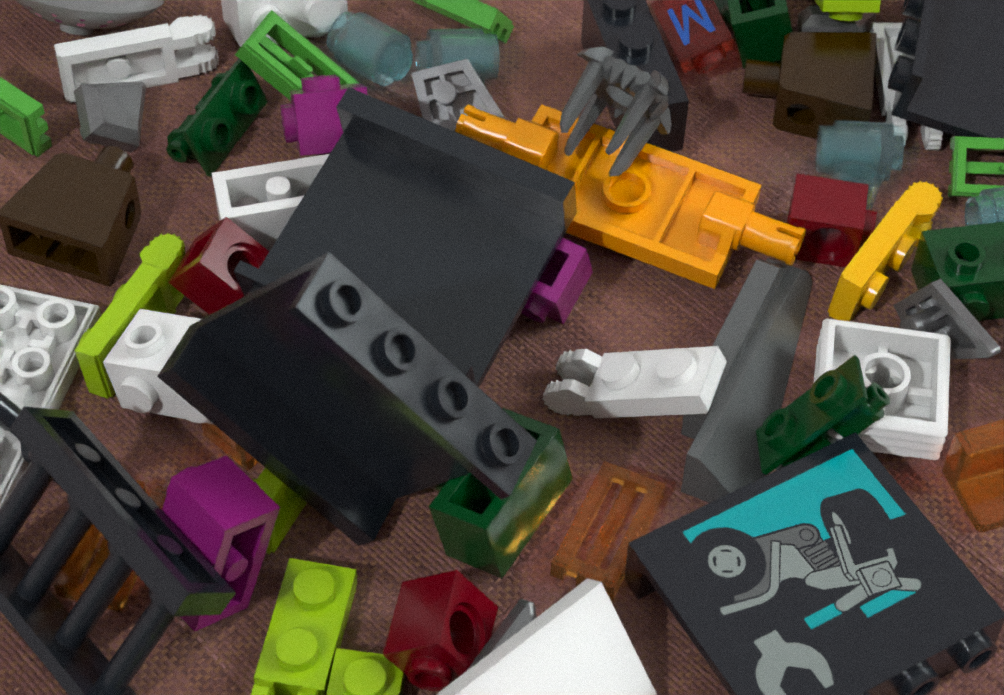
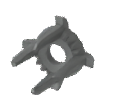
(600, 86)

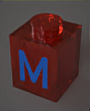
(694, 33)

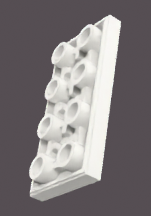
(36, 360)
(564, 651)

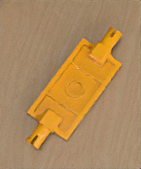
(657, 210)

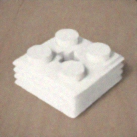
(910, 369)

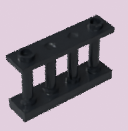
(137, 538)

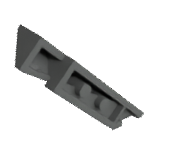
(759, 353)

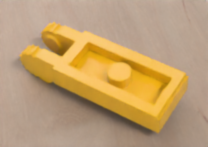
(886, 248)

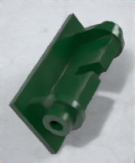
(220, 119)
(835, 402)

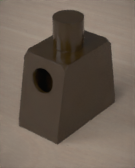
(817, 80)
(75, 215)

